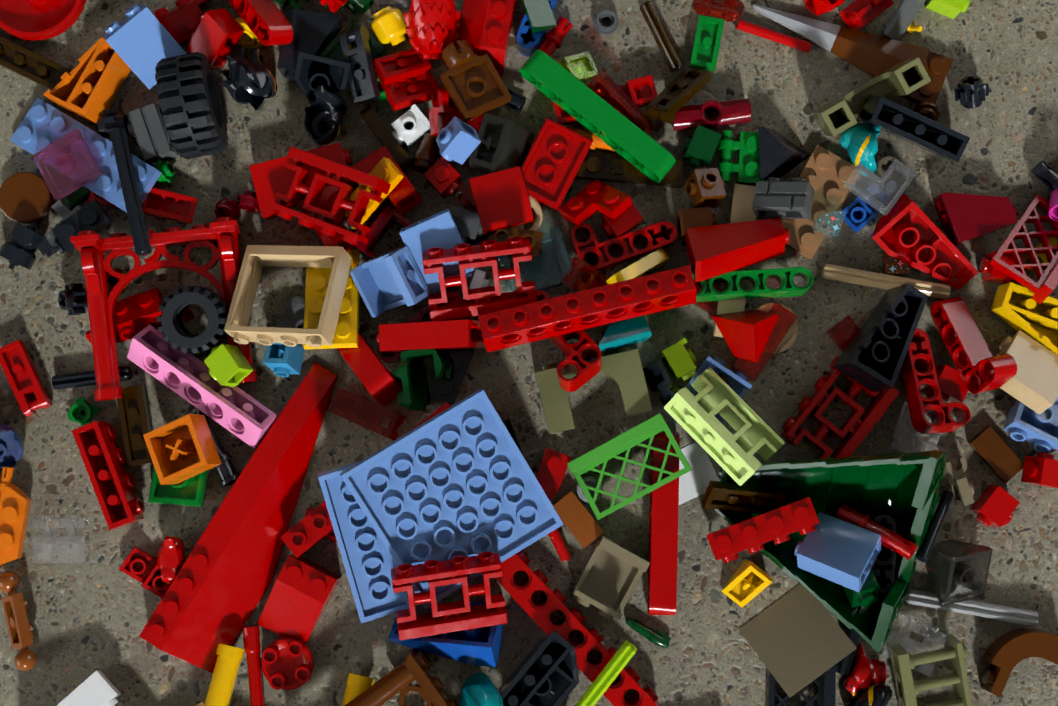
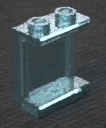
(547, 269)

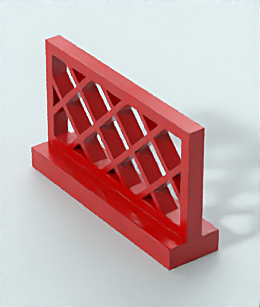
(1048, 278)

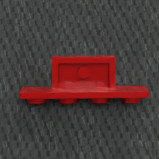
(181, 19)
(137, 312)

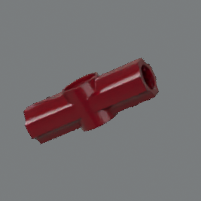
(727, 114)

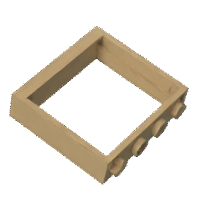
(288, 256)

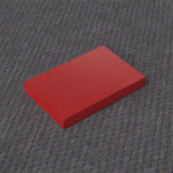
(554, 163)

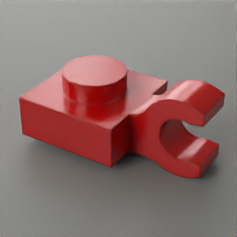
(441, 113)

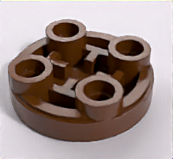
(25, 198)

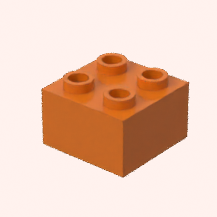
(182, 449)

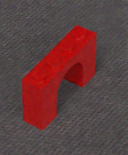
(403, 196)

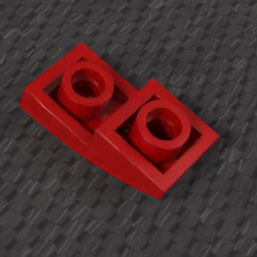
(144, 569)

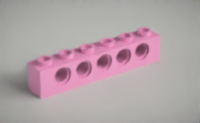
(192, 381)

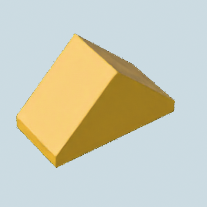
(746, 583)

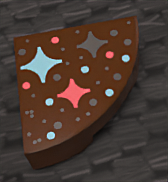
(894, 266)

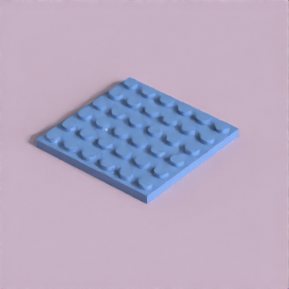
(452, 491)

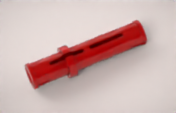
(888, 538)

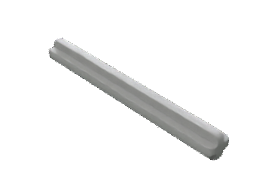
(974, 608)

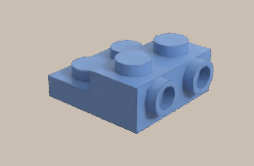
(1035, 428)

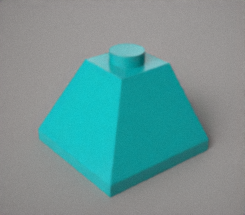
(625, 333)

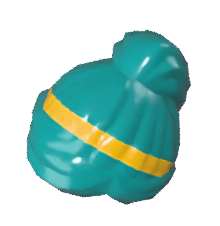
(861, 144)

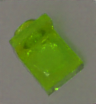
(580, 66)

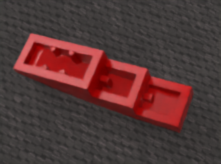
(162, 205)

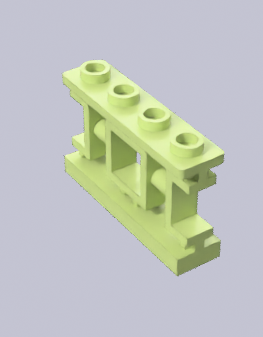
(730, 451)

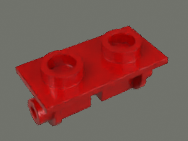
(863, 11)

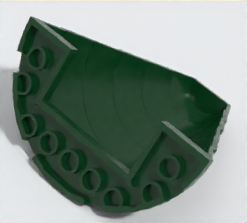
(886, 483)

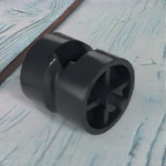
(21, 247)

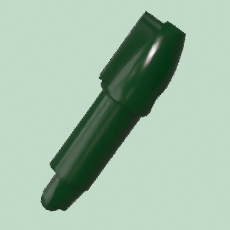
(654, 636)

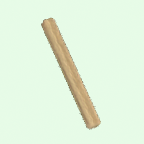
(883, 281)

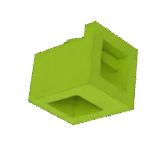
(680, 360)

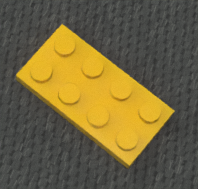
(348, 322)

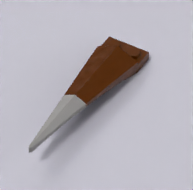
(866, 51)

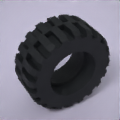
(191, 105)

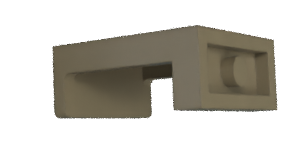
(609, 578)

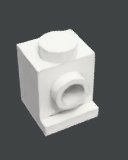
(412, 136)

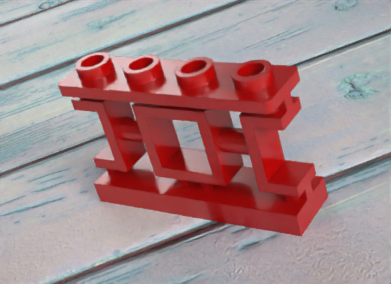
(335, 176)
(483, 299)
(857, 428)
(452, 615)

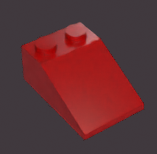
(298, 598)

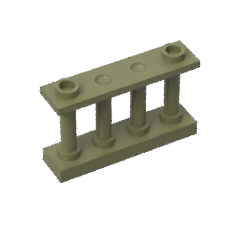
(908, 687)

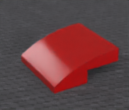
(405, 78)
(501, 199)

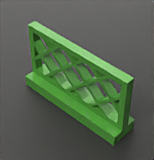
(619, 445)

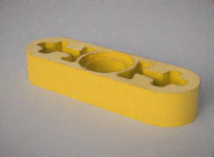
(640, 267)

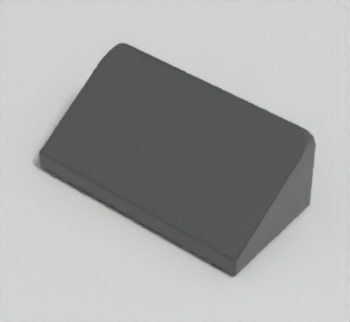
(902, 19)

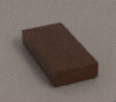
(996, 454)

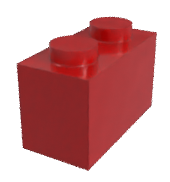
(215, 37)

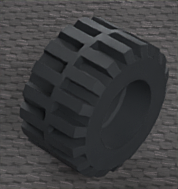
(172, 319)

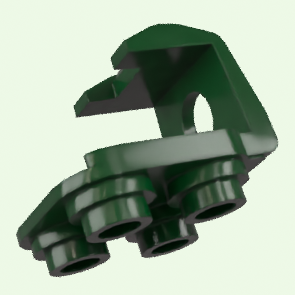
(414, 378)

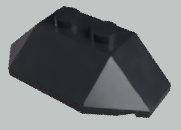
(544, 675)

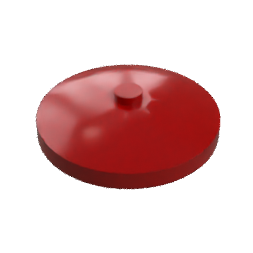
(39, 18)

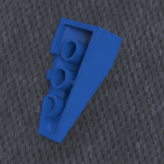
(470, 646)

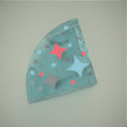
(830, 223)

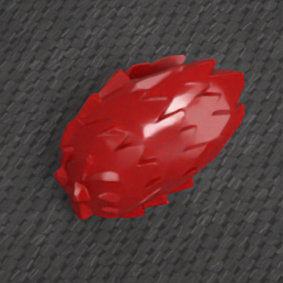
(432, 26)

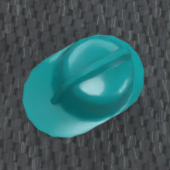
(479, 691)

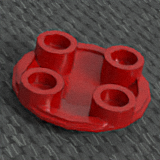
(287, 663)

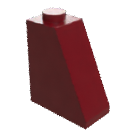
(972, 215)

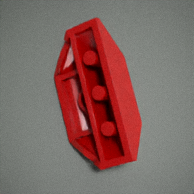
(488, 28)

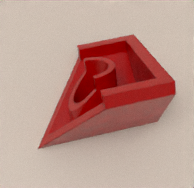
(746, 332)

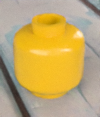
(389, 26)

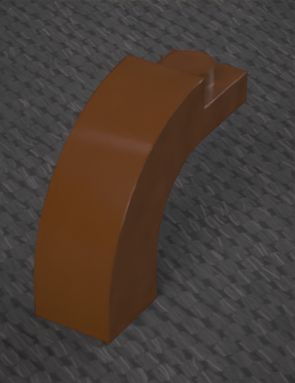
(1013, 648)

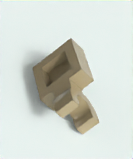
(959, 485)

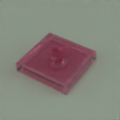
(67, 164)

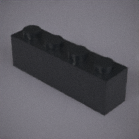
(913, 127)

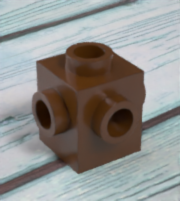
(705, 187)

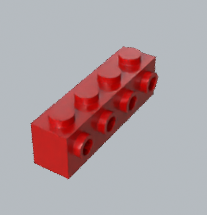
(108, 474)
(766, 527)

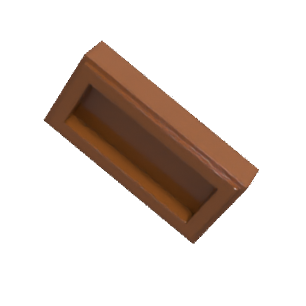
(577, 519)

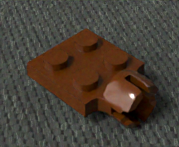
(472, 81)

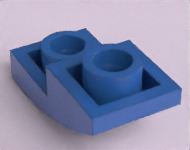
(859, 214)

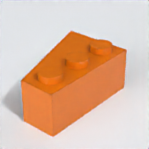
(91, 83)

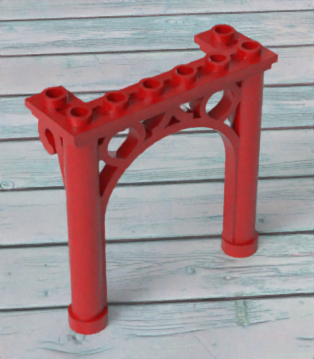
(102, 305)

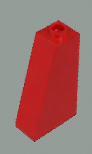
(275, 177)
(733, 246)
(430, 335)

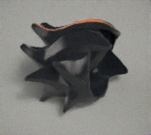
(249, 79)

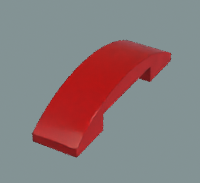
(639, 90)

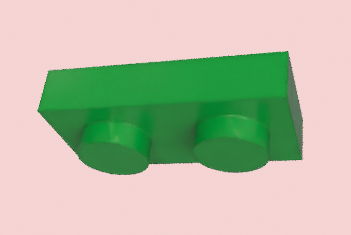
(706, 43)

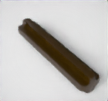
(661, 36)

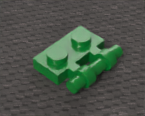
(748, 157)

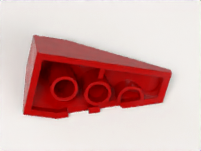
(917, 241)

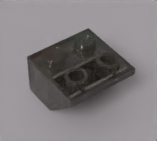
(501, 145)

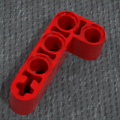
(264, 21)
(624, 242)
(968, 348)
(575, 356)
(371, 371)
(927, 381)

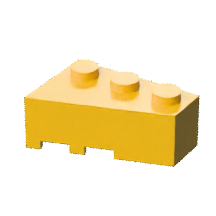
(1018, 310)

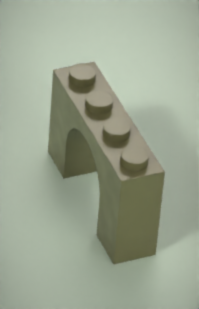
(895, 81)
(622, 368)

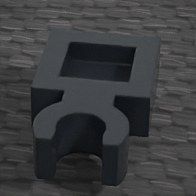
(660, 377)

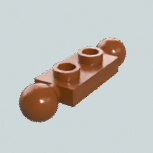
(17, 622)

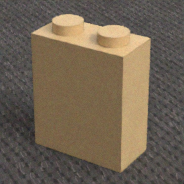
(1036, 373)

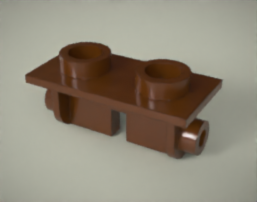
(534, 237)

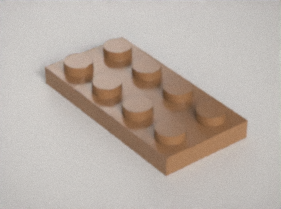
(826, 175)

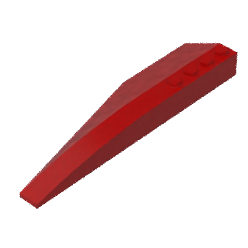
(243, 540)

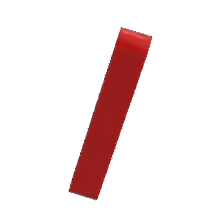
(663, 532)

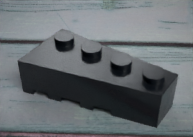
(883, 340)

